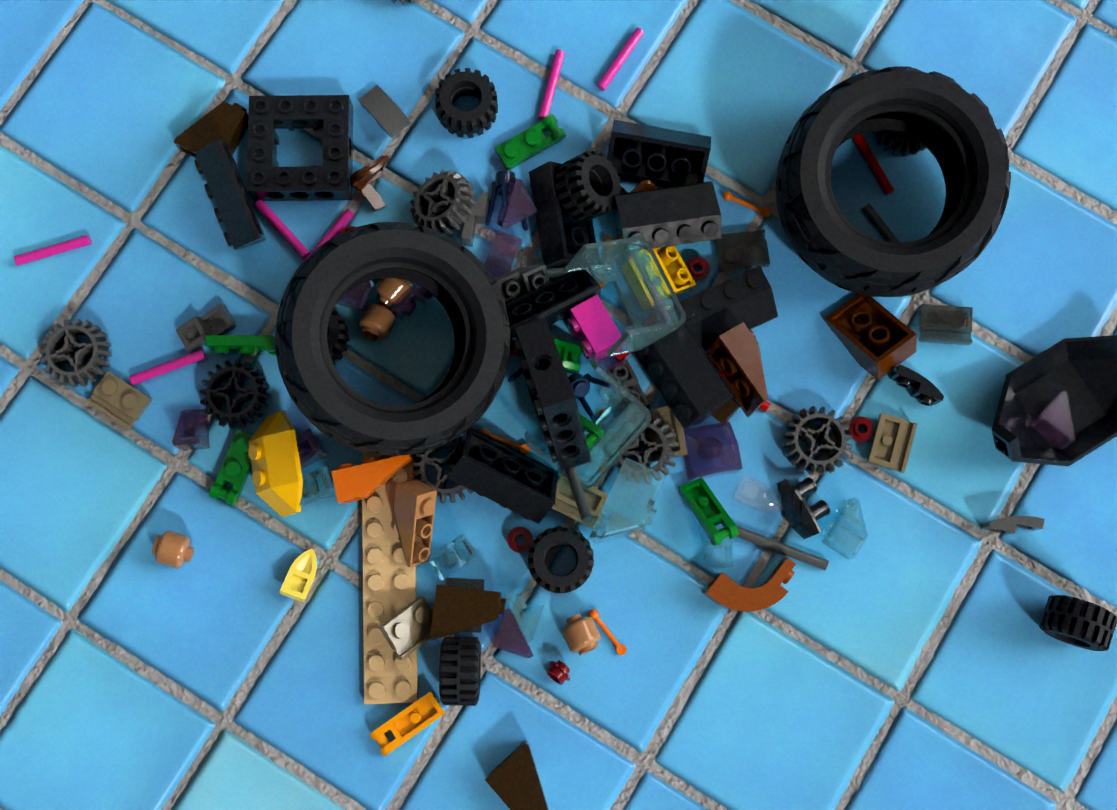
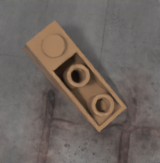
(415, 518)

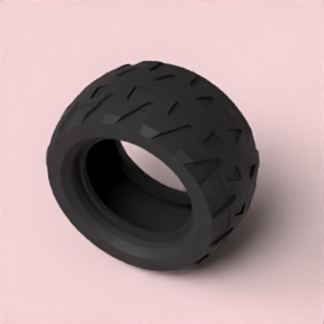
(940, 117)
(452, 278)

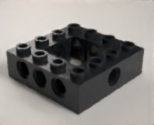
(313, 183)
(552, 395)

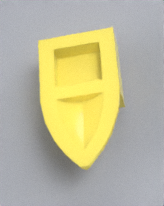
(300, 576)

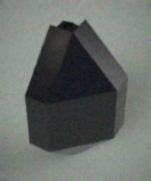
(1076, 366)

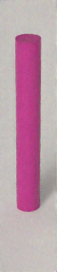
(620, 59)
(551, 84)
(336, 228)
(282, 229)
(52, 250)
(167, 367)

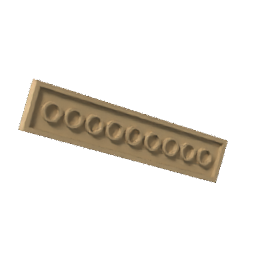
(386, 591)

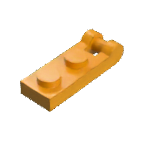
(408, 722)

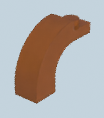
(738, 598)

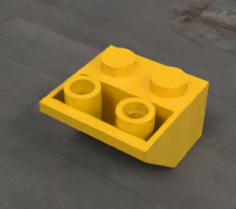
(674, 269)

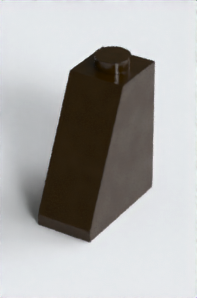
(223, 122)
(463, 609)
(518, 781)

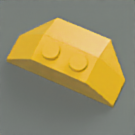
(277, 464)

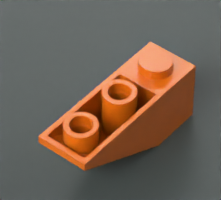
(363, 480)

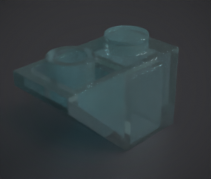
(848, 530)

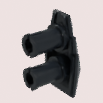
(800, 515)

